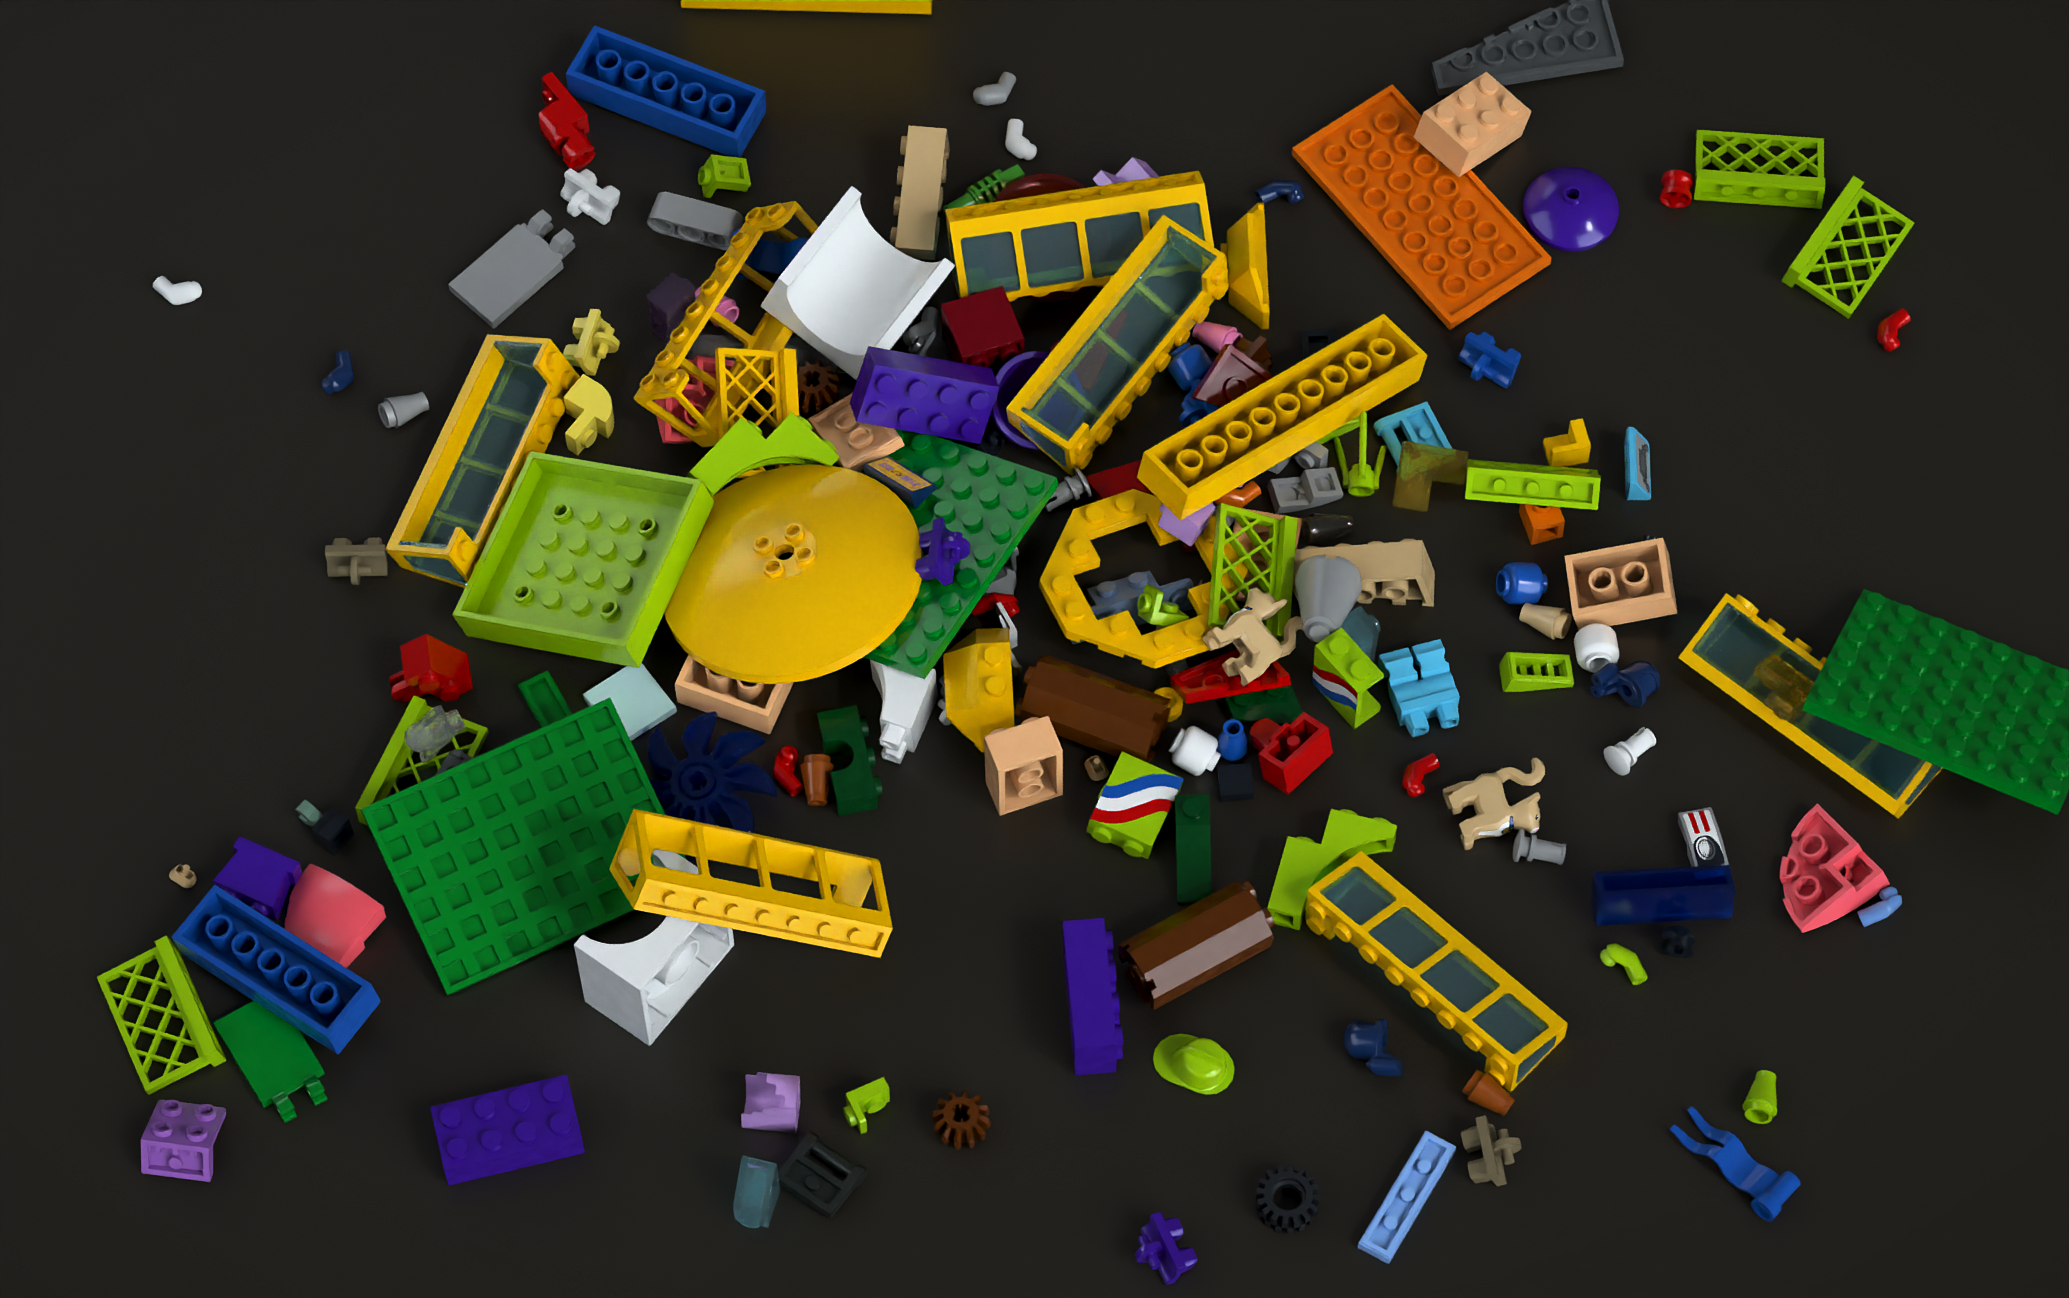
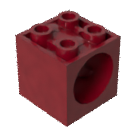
(982, 329)

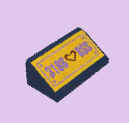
(901, 480)

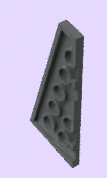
(1543, 46)

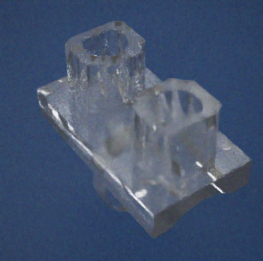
(433, 732)

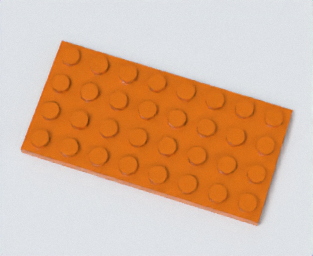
(1431, 226)

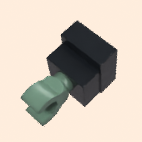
(328, 830)

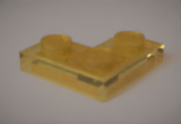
(1421, 465)
(1788, 684)

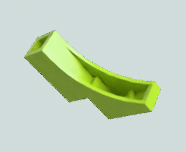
(746, 449)
(1309, 862)

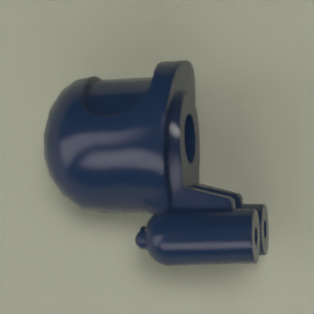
(1631, 683)
(1369, 1043)

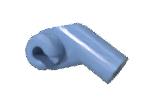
(1890, 902)

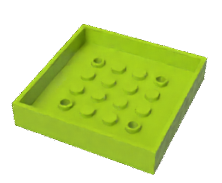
(582, 549)

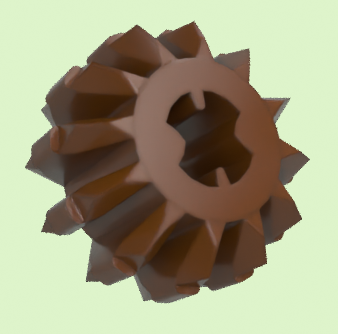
(816, 386)
(961, 1131)

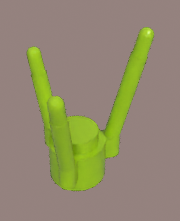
(1361, 479)

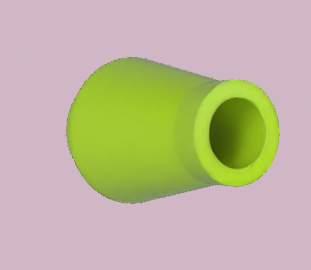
(1761, 1100)

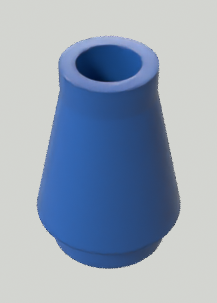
(1232, 741)

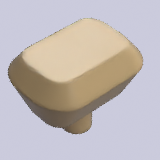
(1096, 768)
(183, 876)

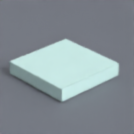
(636, 699)

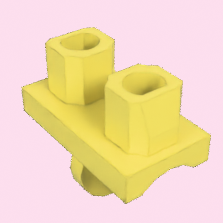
(594, 343)

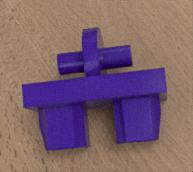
(943, 552)
(1160, 1249)

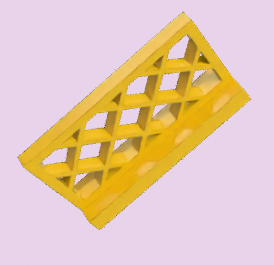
(782, 389)

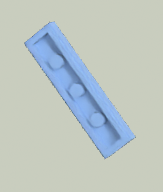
(1407, 1197)

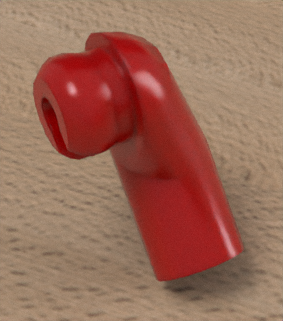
(1889, 329)
(989, 601)
(784, 770)
(1415, 773)

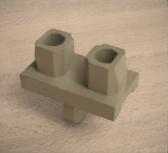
(356, 560)
(1485, 1138)

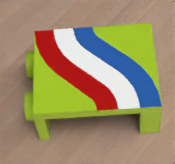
(1344, 675)
(1134, 805)

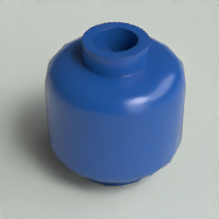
(1188, 364)
(1521, 583)

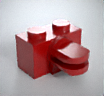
(432, 669)
(1290, 750)

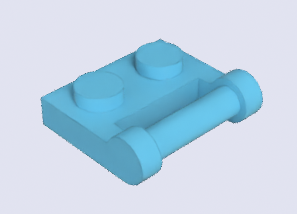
(1418, 426)

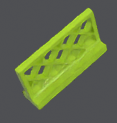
(1759, 186)
(1822, 240)
(1532, 484)
(1279, 559)
(398, 754)
(189, 1007)

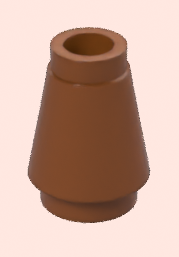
(816, 778)
(1488, 1093)

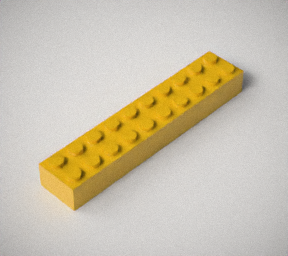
(1281, 416)

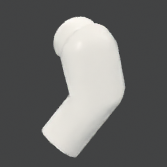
(1016, 143)
(177, 293)

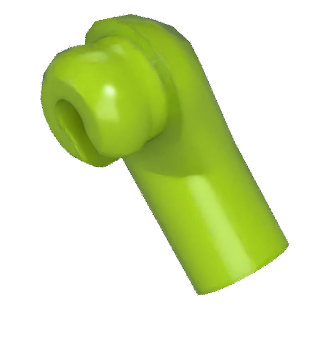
(1628, 959)

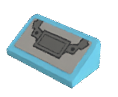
(1637, 466)

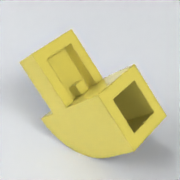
(593, 412)

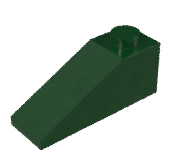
(1192, 848)

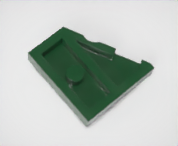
(1276, 704)

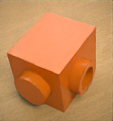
(1542, 522)

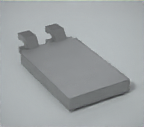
(512, 269)

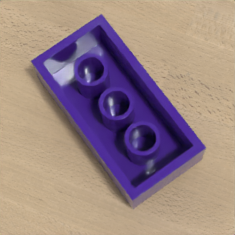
(924, 395)
(1092, 996)
(507, 1130)

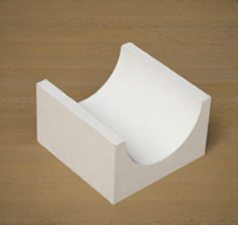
(852, 288)
(652, 978)

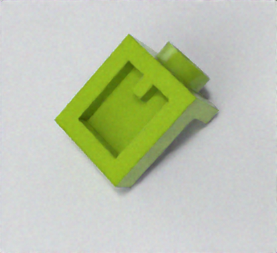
(723, 173)
(1156, 611)
(864, 1099)

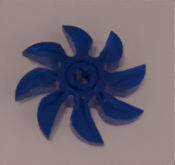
(713, 770)

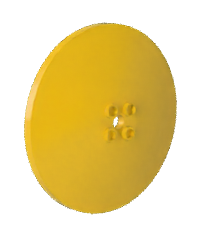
(803, 614)

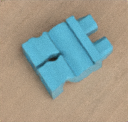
(1423, 698)

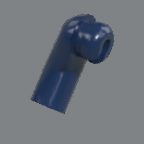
(1279, 188)
(341, 375)

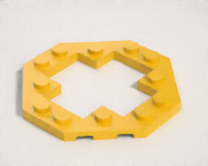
(1118, 632)

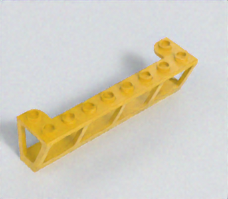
(771, 335)
(828, 922)

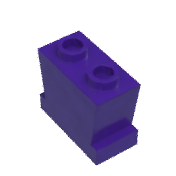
(259, 877)

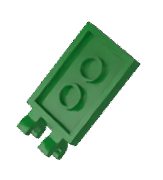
(271, 1057)

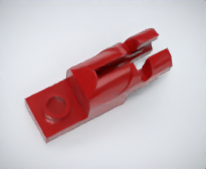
(565, 124)

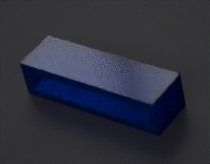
(1662, 895)

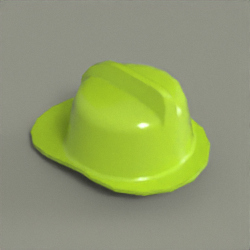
(1194, 1063)

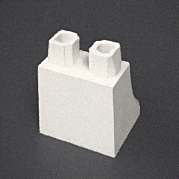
(904, 708)

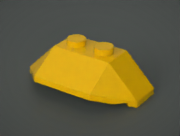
(1248, 266)
(979, 684)

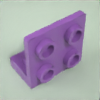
(181, 1140)

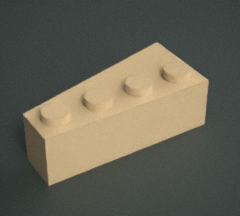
(921, 191)
(1386, 569)

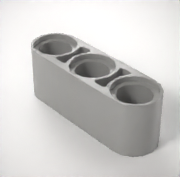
(694, 220)

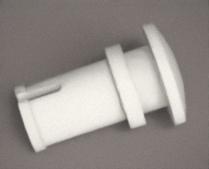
(1625, 753)

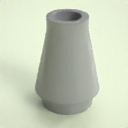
(401, 409)

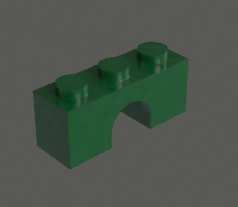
(843, 734)

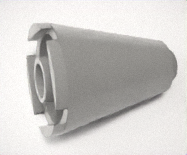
(1326, 594)

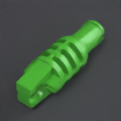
(987, 188)

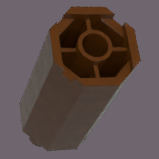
(1094, 708)
(1197, 944)

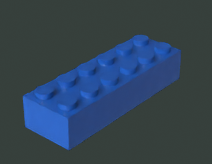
(666, 92)
(276, 969)

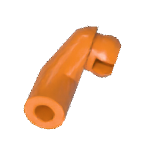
(1240, 497)

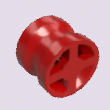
(1676, 189)

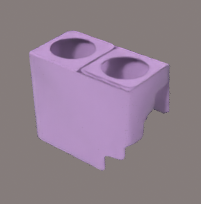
(772, 1102)

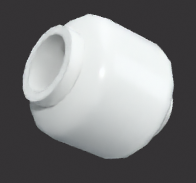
(1596, 647)
(1194, 750)

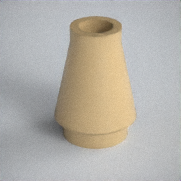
(1548, 620)

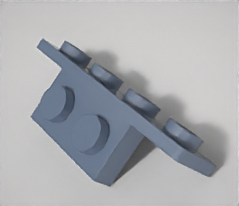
(1123, 595)

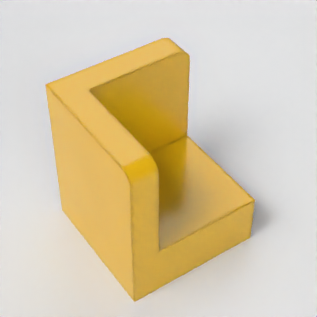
(1568, 448)

